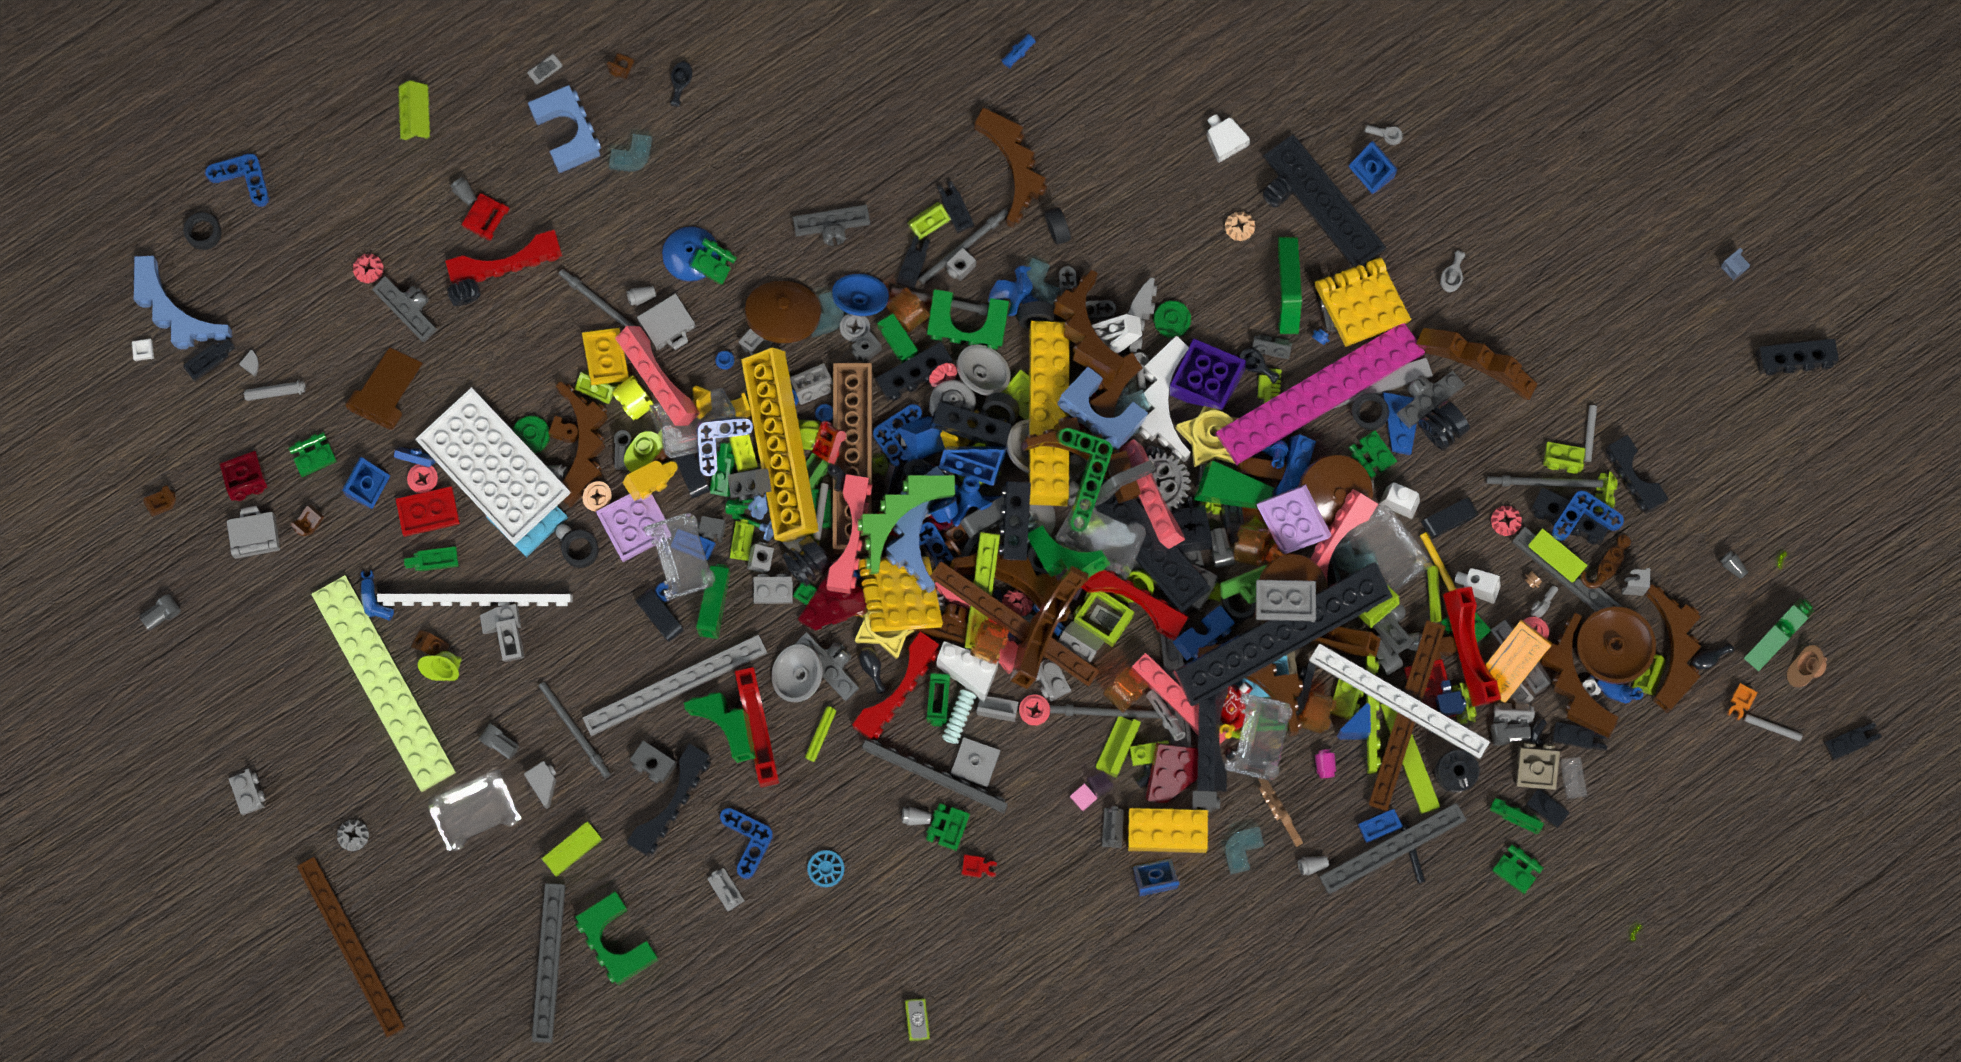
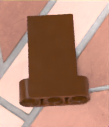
(384, 389)
(1263, 472)

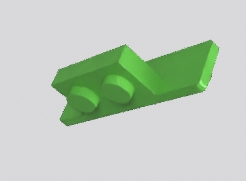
(1243, 584)

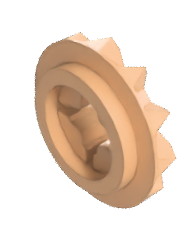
(1235, 232)
(601, 501)

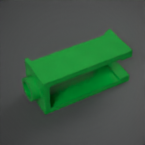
(897, 338)
(938, 719)

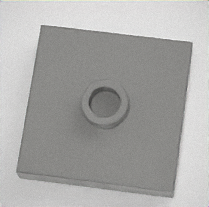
(975, 762)

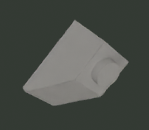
(499, 614)
(509, 640)
(543, 782)

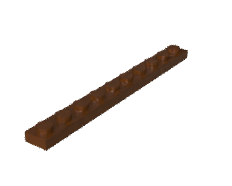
(1012, 621)
(1404, 726)
(351, 947)

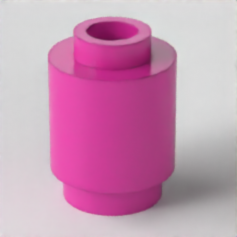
(1325, 764)

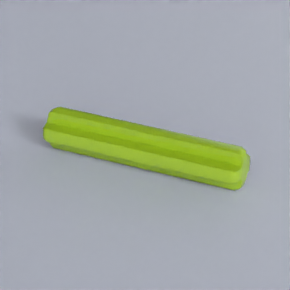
(1434, 594)
(820, 734)

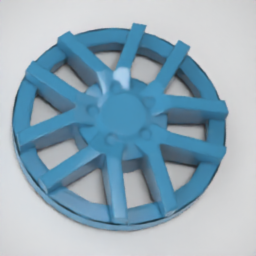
(826, 868)

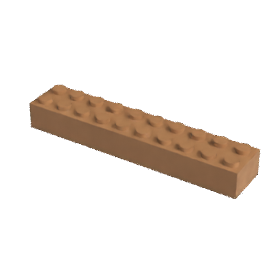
(854, 416)

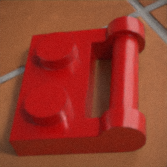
(481, 213)
(827, 448)

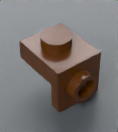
(160, 501)
(308, 521)

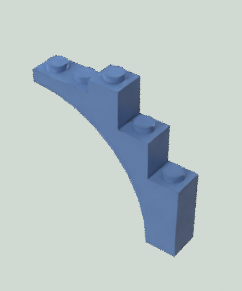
(184, 328)
(907, 550)

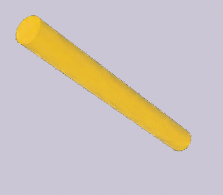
(1437, 561)

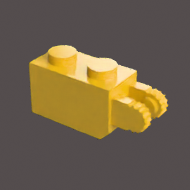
(649, 479)

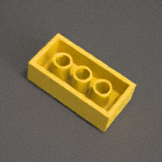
(1168, 830)

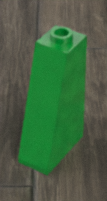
(1230, 487)
(713, 603)

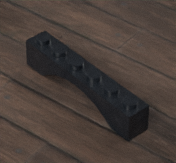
(1211, 768)
(647, 835)

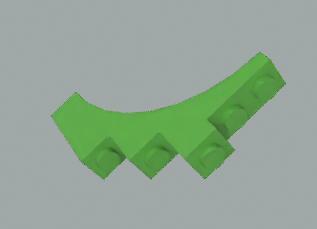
(878, 526)

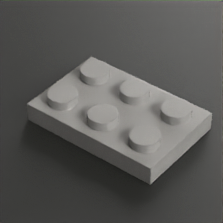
(1285, 600)

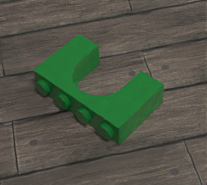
(941, 324)
(619, 966)

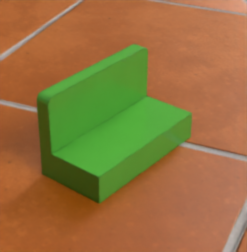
(816, 470)

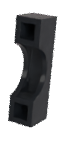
(1648, 495)

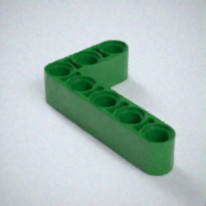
(1289, 285)
(1088, 475)

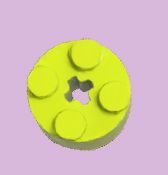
(633, 398)

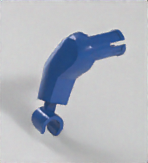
(1278, 451)
(369, 601)
(1619, 693)

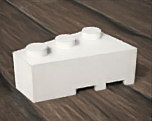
(1119, 331)
(966, 669)

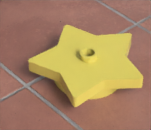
(1198, 434)
(889, 640)

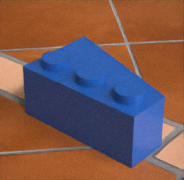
(974, 460)

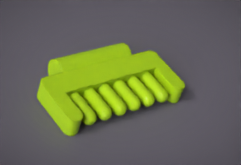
(1265, 386)

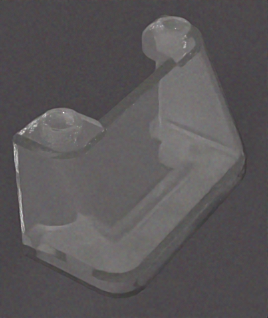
(683, 439)
(1115, 539)
(1394, 547)
(681, 555)
(1261, 737)
(473, 809)

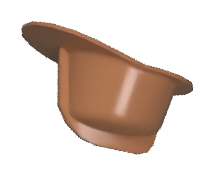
(1807, 666)

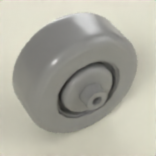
(955, 392)

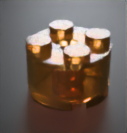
(907, 310)
(1251, 545)
(989, 641)
(1126, 689)
(1317, 712)

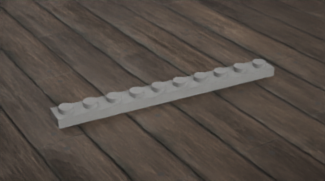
(674, 685)

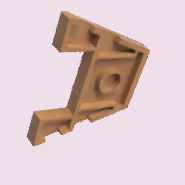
(1278, 810)

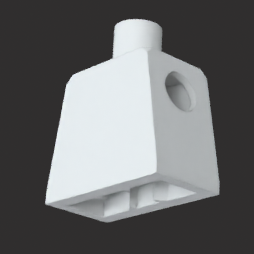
(1226, 138)
(1400, 499)
(1484, 584)

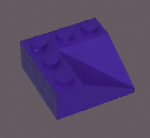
(1207, 376)

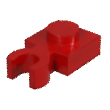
(974, 866)

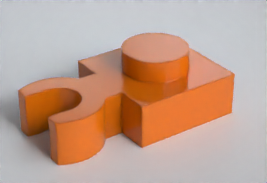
(1742, 699)

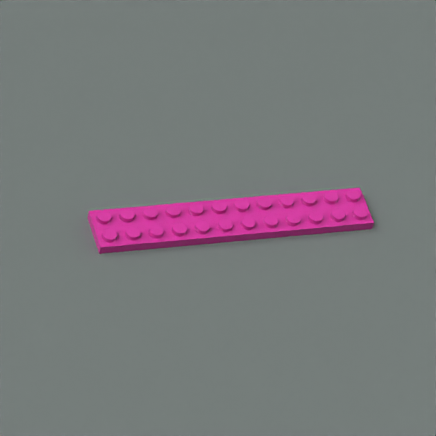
(1319, 393)

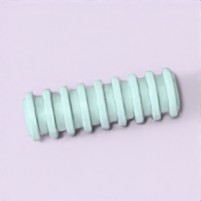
(959, 715)

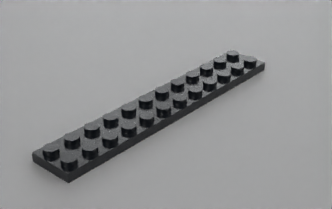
(1278, 638)

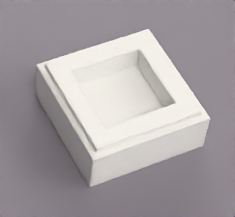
(142, 349)

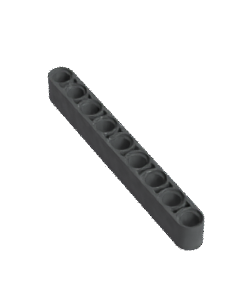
(989, 518)

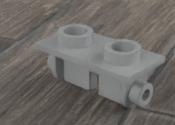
(1522, 714)
(725, 889)

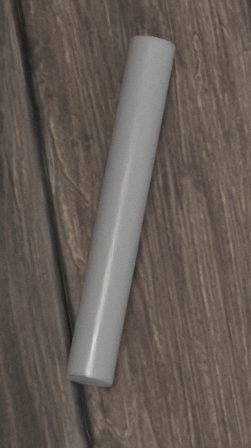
(1590, 433)
(820, 510)
(1773, 727)

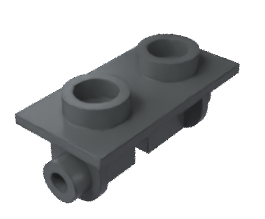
(1280, 348)
(1113, 827)

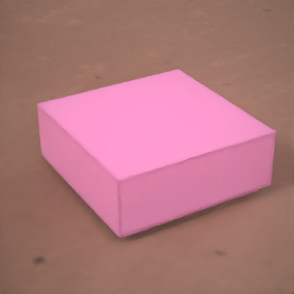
(1083, 797)

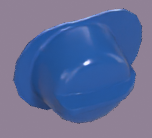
(944, 510)

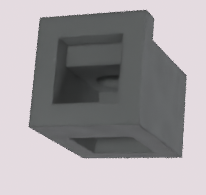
(866, 354)
(711, 528)
(1205, 801)

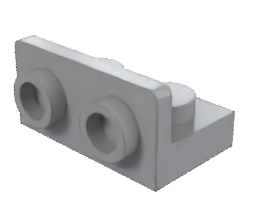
(812, 384)
(773, 589)
(1052, 680)
(246, 792)

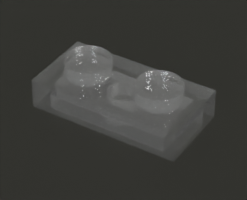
(1573, 778)

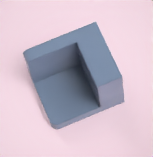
(1735, 265)

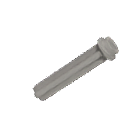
(275, 390)

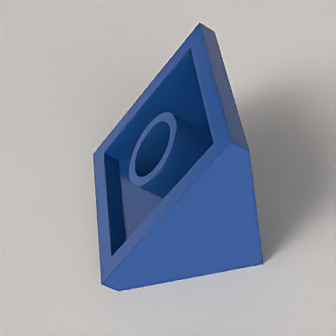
(1373, 168)
(921, 438)
(365, 483)
(1358, 726)
(1155, 877)

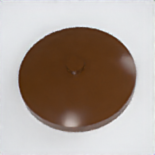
(782, 311)
(1331, 480)
(1294, 568)
(1616, 645)

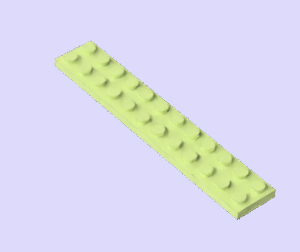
(383, 683)

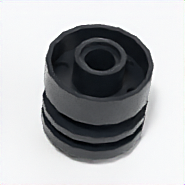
(1444, 424)
(810, 558)
(1468, 771)

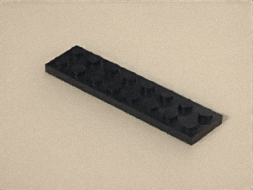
(1325, 202)
(1163, 565)

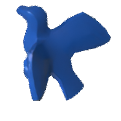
(1016, 291)
(970, 496)

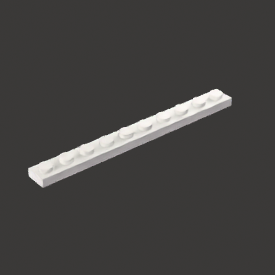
(466, 599)
(1399, 701)

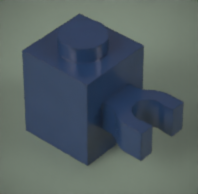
(1450, 703)

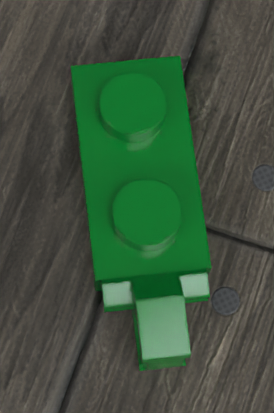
(725, 467)
(433, 559)
(1516, 816)

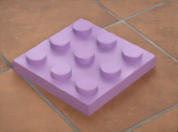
(1294, 519)
(625, 524)

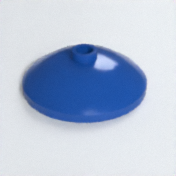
(678, 259)
(860, 295)

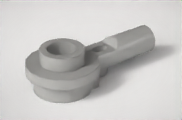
(1391, 134)
(1143, 360)
(1540, 608)

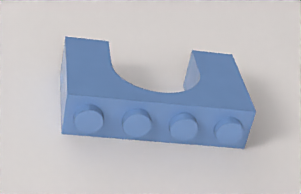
(564, 104)
(1114, 430)

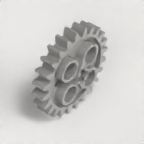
(1176, 470)

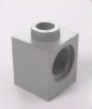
(961, 257)
(754, 563)

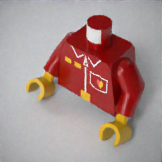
(1232, 709)

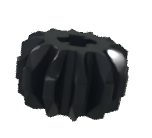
(1278, 191)
(463, 292)

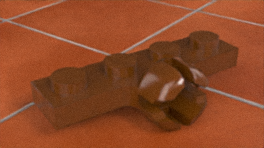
(953, 627)

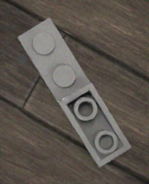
(1142, 308)

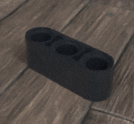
(692, 475)
(1450, 518)
(659, 615)

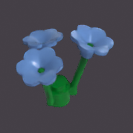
(757, 506)

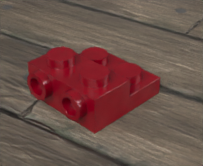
(243, 476)

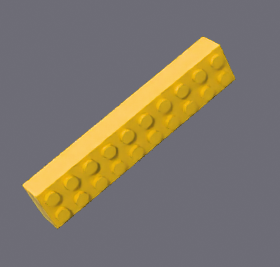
(1046, 384)
(780, 444)

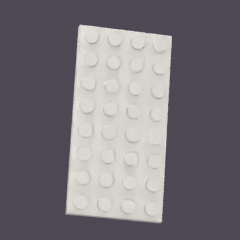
(493, 466)

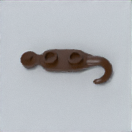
(1609, 563)

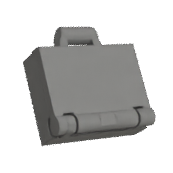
(666, 323)
(253, 533)

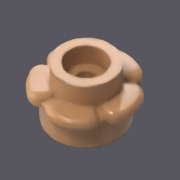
(1533, 580)

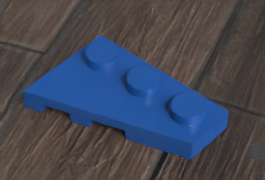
(1400, 435)

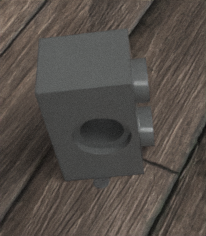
(646, 753)

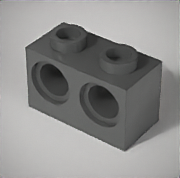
(749, 483)

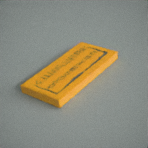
(1517, 658)

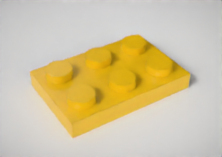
(604, 357)

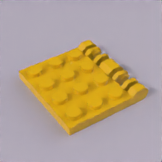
(1362, 303)
(899, 599)

